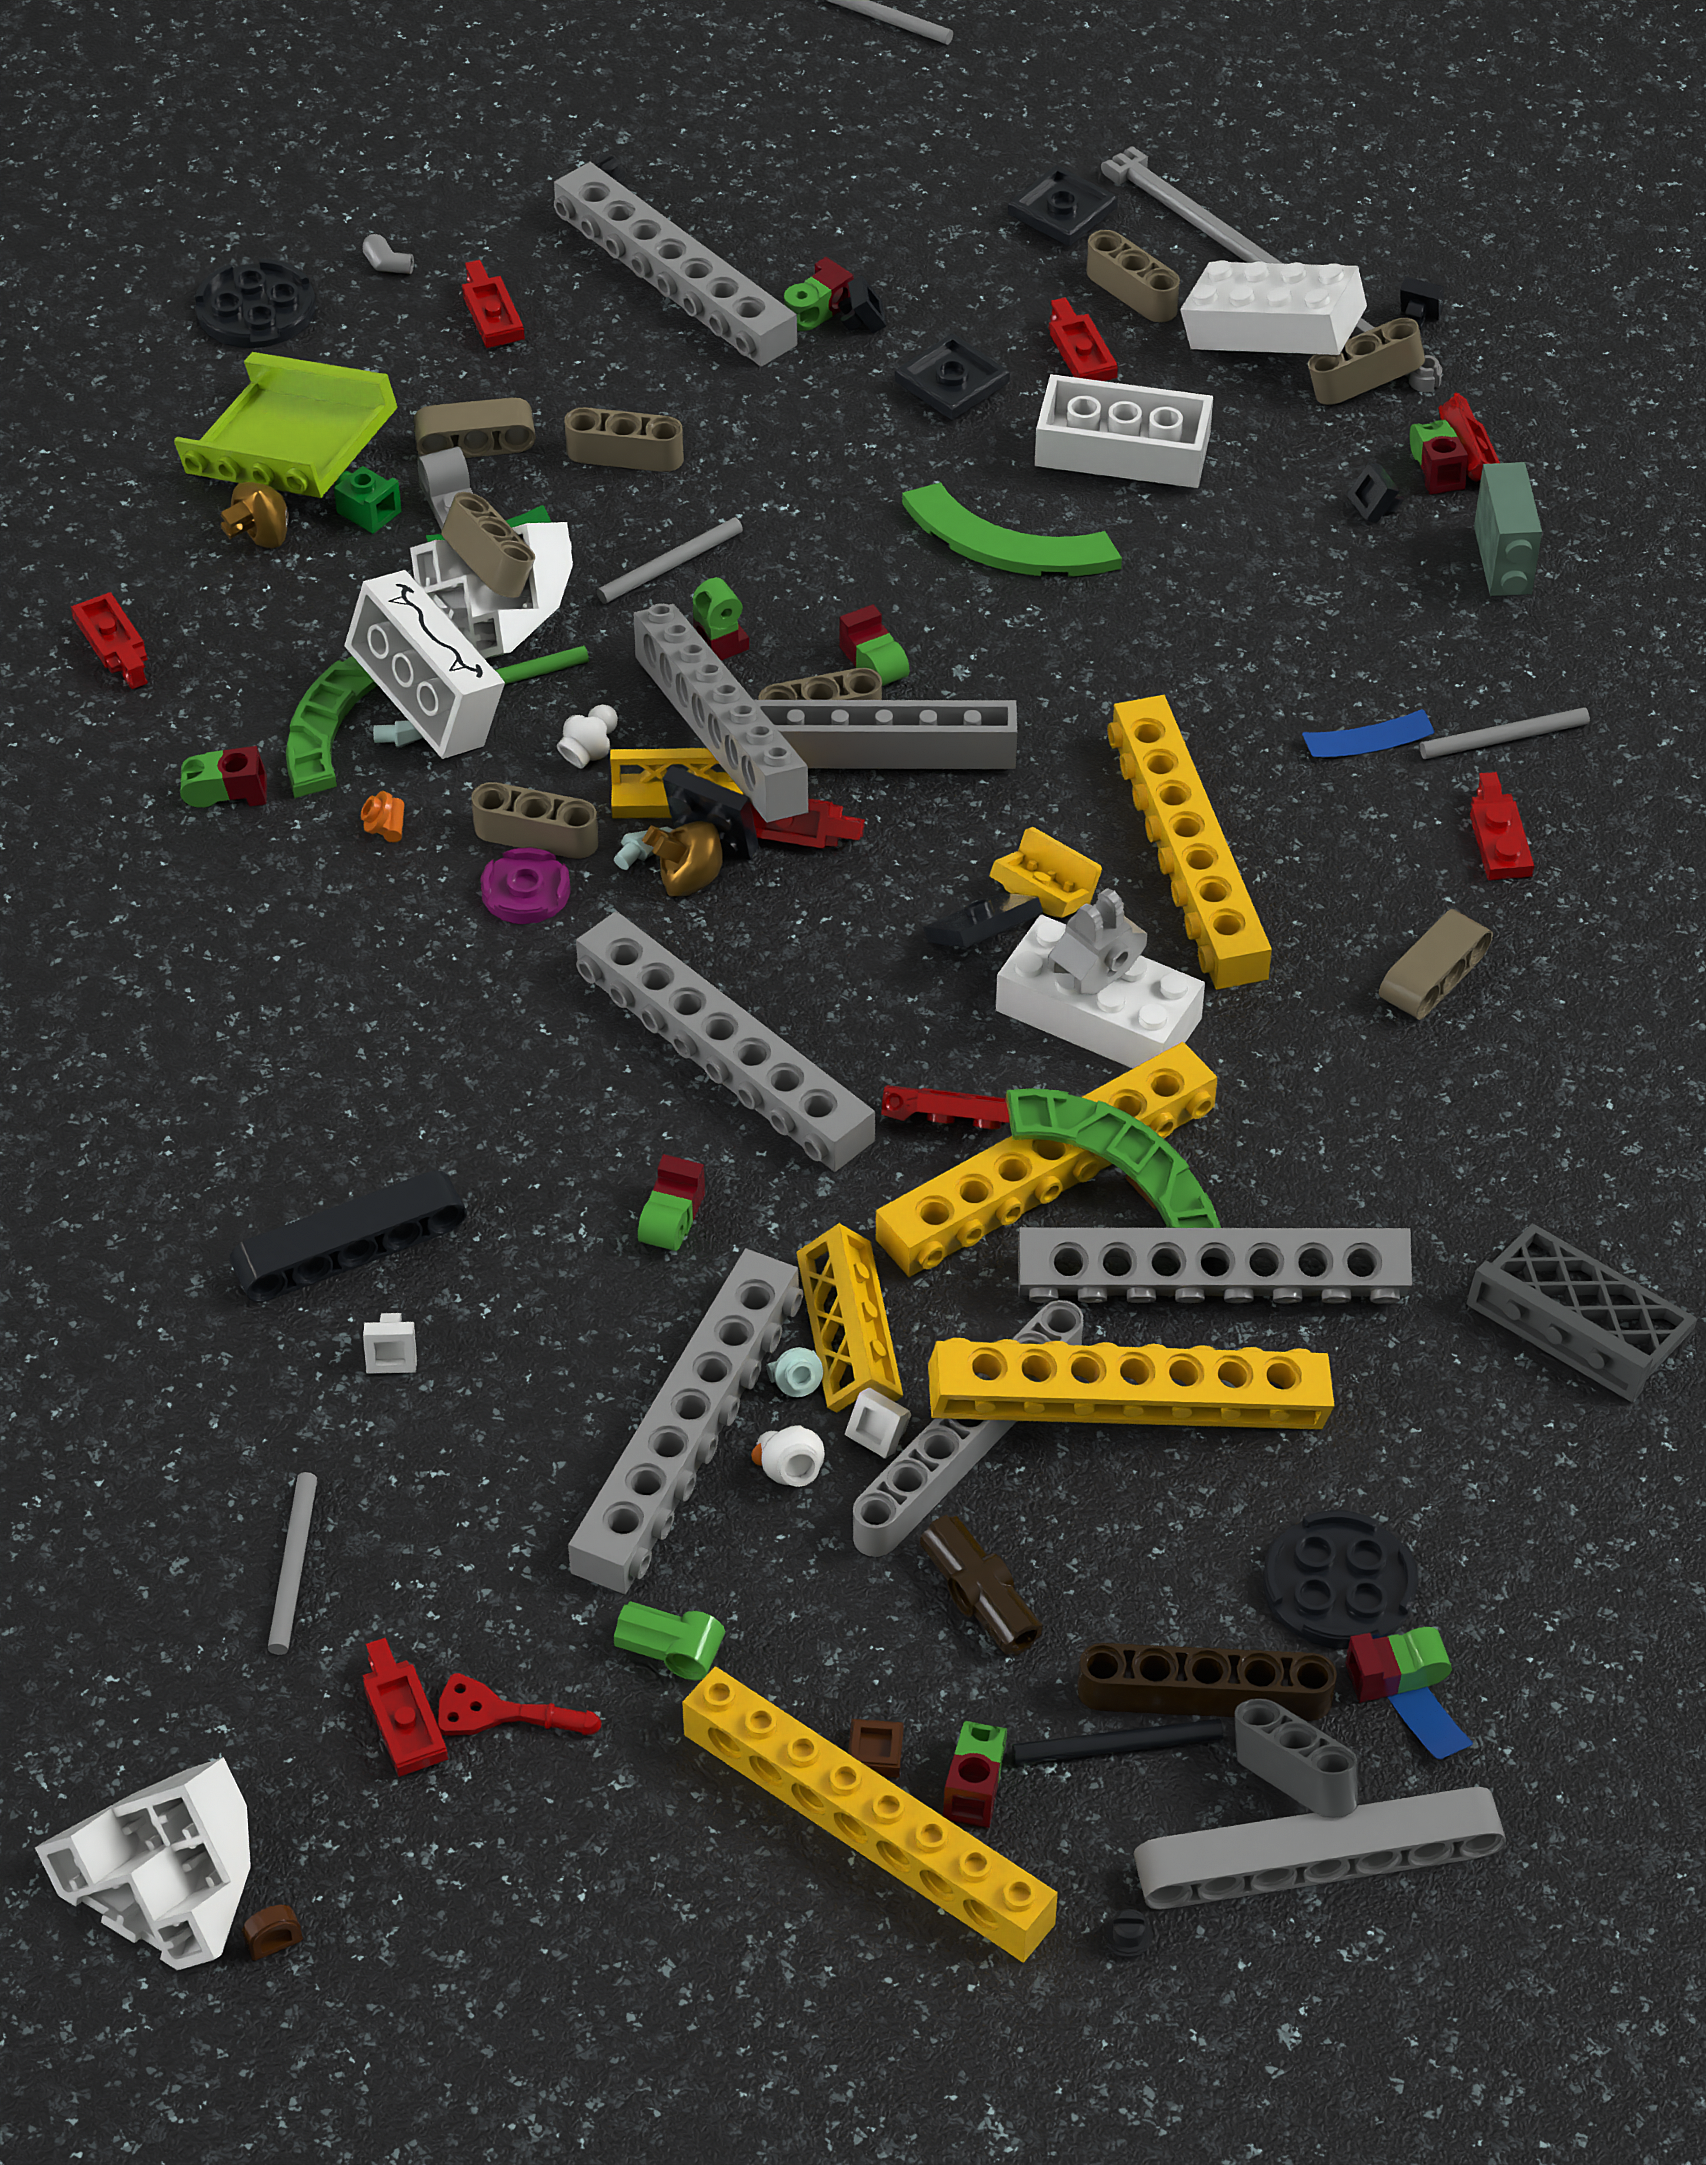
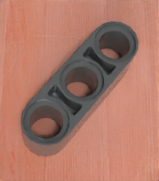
(1296, 1757)

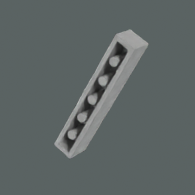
(898, 733)

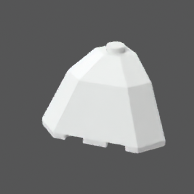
(485, 618)
(161, 1863)

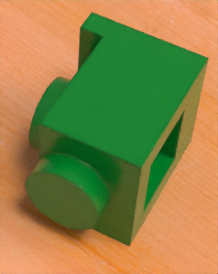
(360, 493)

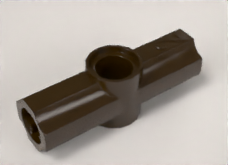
(981, 1585)

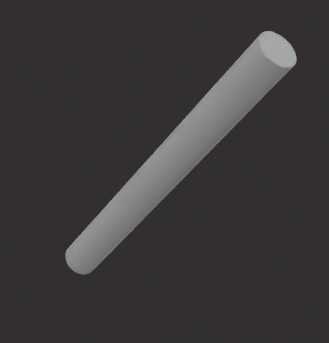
(898, 19)
(669, 560)
(1504, 733)
(292, 1564)

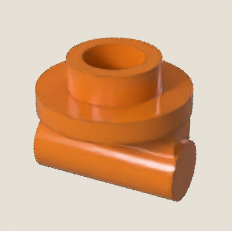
(384, 816)

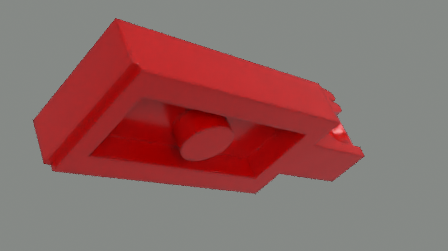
(491, 307)
(1080, 343)
(1470, 433)
(112, 637)
(816, 828)
(1499, 831)
(944, 1106)
(402, 1711)

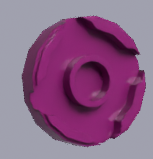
(525, 886)

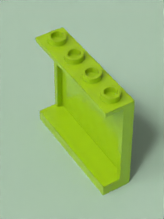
(292, 425)

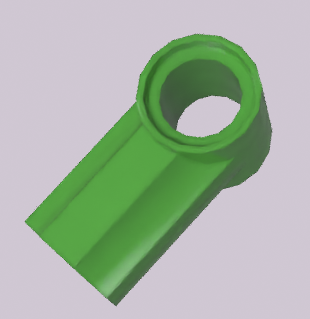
(683, 1642)

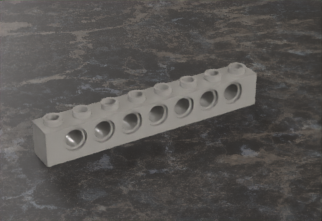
(676, 264)
(721, 713)
(726, 1041)
(1384, 1248)
(744, 1314)

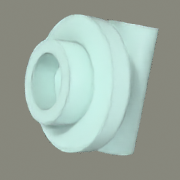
(796, 1372)

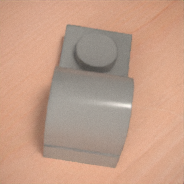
(441, 478)

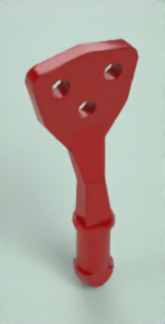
(497, 1711)

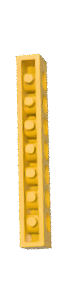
(1189, 843)
(1022, 1174)
(1108, 1398)
(870, 1814)

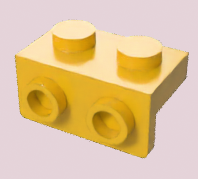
(1048, 871)

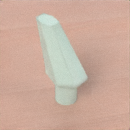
(401, 733)
(634, 848)

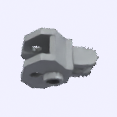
(1098, 941)

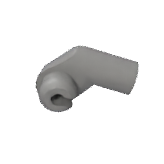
(383, 258)

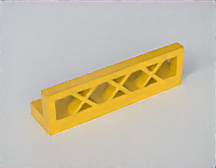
(644, 793)
(857, 1308)

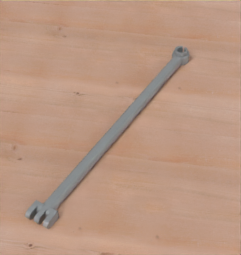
(1133, 167)

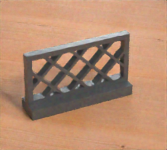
(1567, 1329)

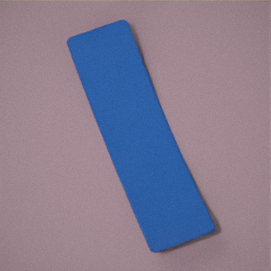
(1369, 738)
(1430, 1722)

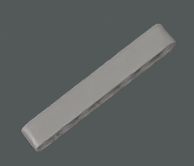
(946, 1439)
(1318, 1848)

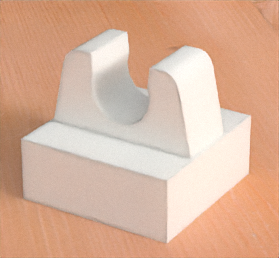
(390, 1345)
(877, 1422)

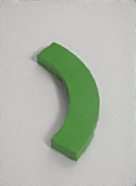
(1003, 548)
(318, 722)
(1120, 1140)

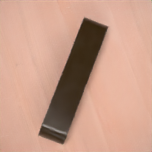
(1182, 1669)

